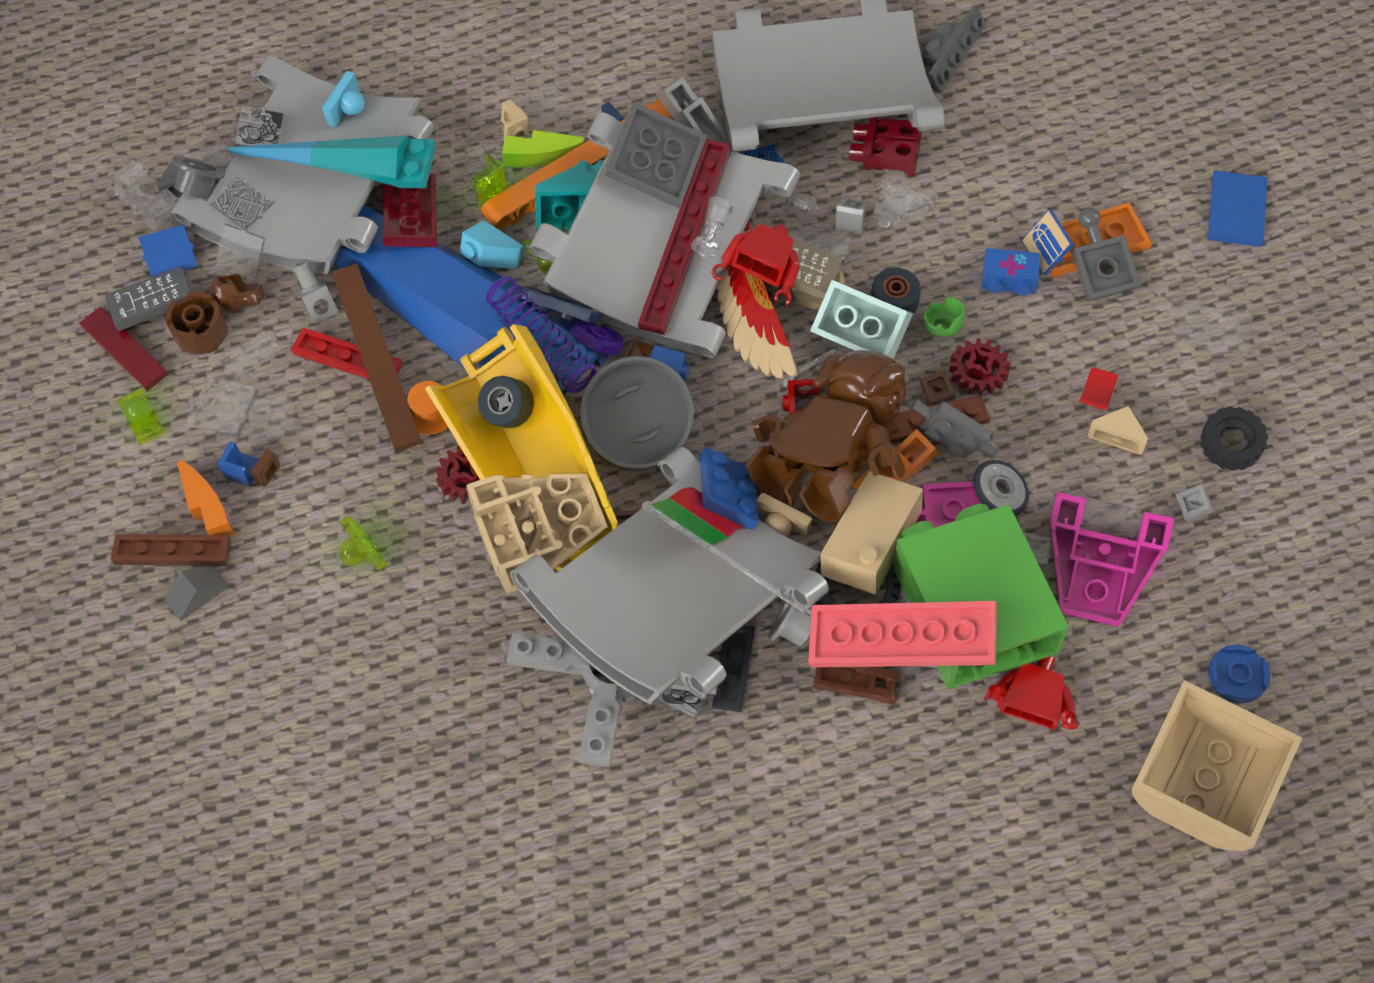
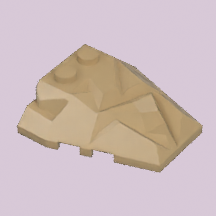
(533, 517)

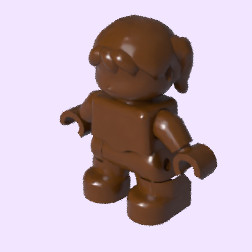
(832, 435)

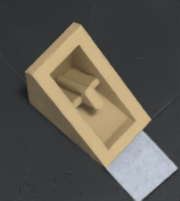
(1119, 430)

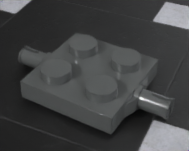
(954, 430)

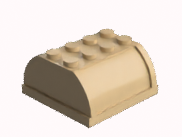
(1214, 769)

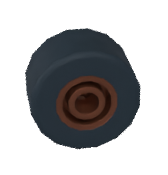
(897, 288)

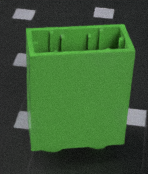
(983, 560)

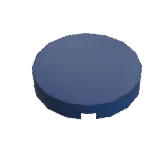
(1230, 677)

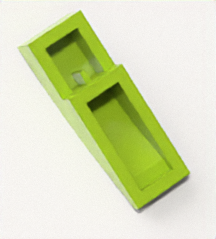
(539, 150)

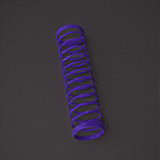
(503, 298)

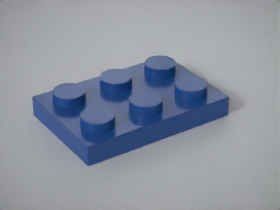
(728, 488)

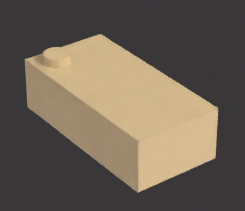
(868, 532)

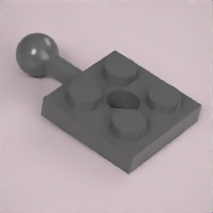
(1112, 251)

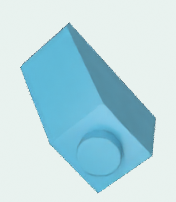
(490, 247)

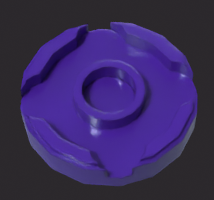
(600, 339)

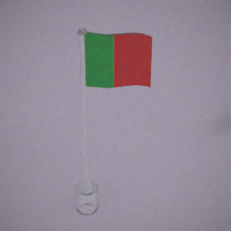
(687, 515)

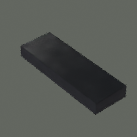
(735, 660)

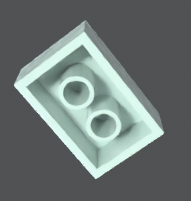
(860, 320)

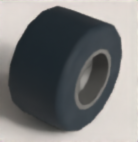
(496, 396)

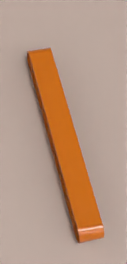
(519, 199)

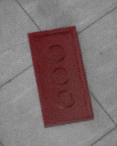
(410, 215)

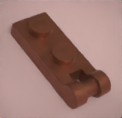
(859, 682)

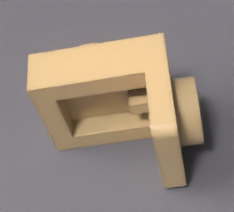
(514, 120)

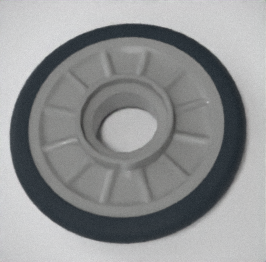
(995, 472)

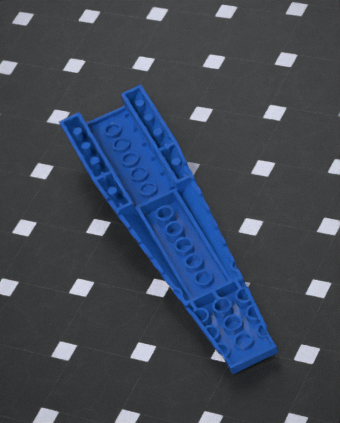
(447, 302)

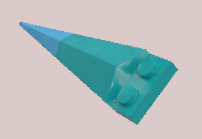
(382, 159)

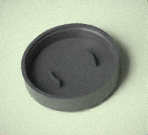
(636, 412)

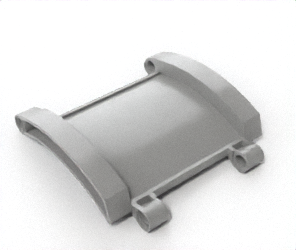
(821, 72)
(312, 205)
(621, 238)
(656, 603)

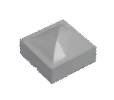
(1194, 503)

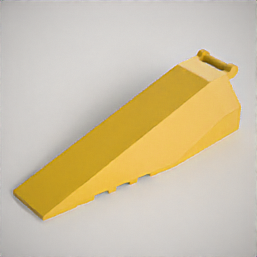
(541, 445)

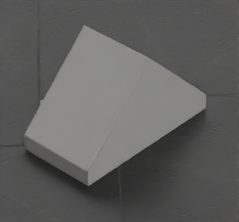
(851, 215)

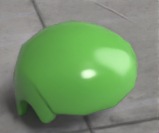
(950, 312)

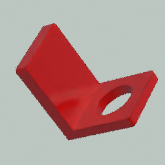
(1098, 388)
(793, 390)

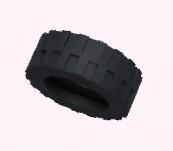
(1235, 418)

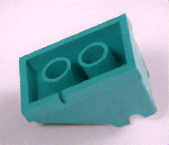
(557, 194)

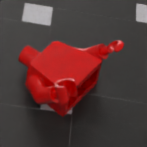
(765, 255)
(1035, 695)

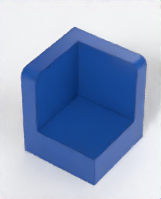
(237, 465)

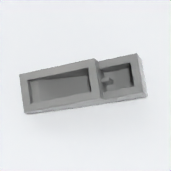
(690, 110)

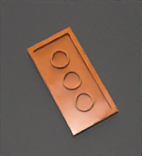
(1113, 223)

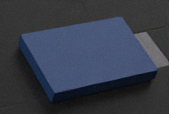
(1237, 208)

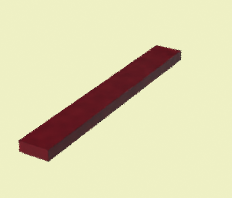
(686, 228)

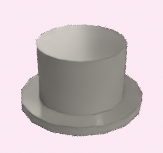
(791, 625)

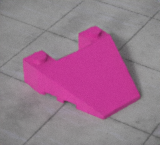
(1098, 569)

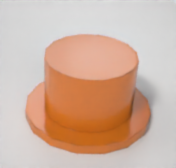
(424, 411)

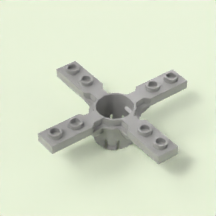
(606, 699)

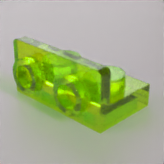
(489, 181)

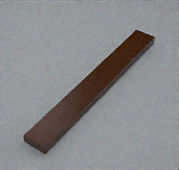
(376, 358)

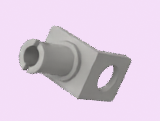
(312, 291)

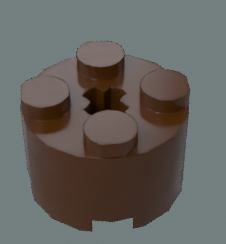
(196, 323)

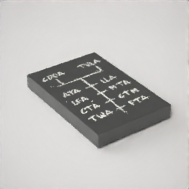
(146, 298)

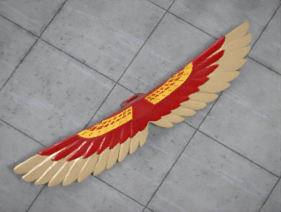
(754, 322)

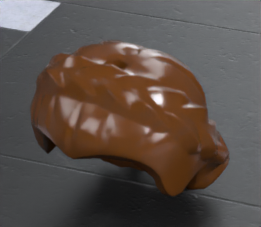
(235, 294)

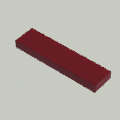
(123, 349)

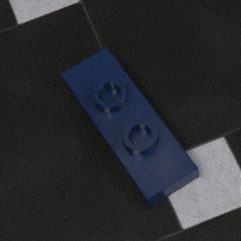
(568, 309)

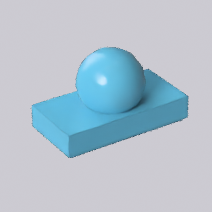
(343, 100)

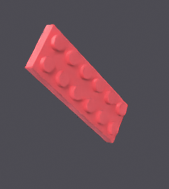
(903, 634)

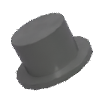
(196, 176)

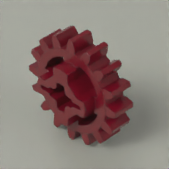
(977, 371)
(457, 482)

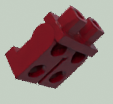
(887, 145)

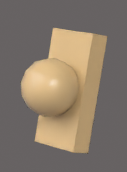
(783, 517)

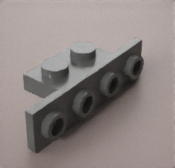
(950, 47)

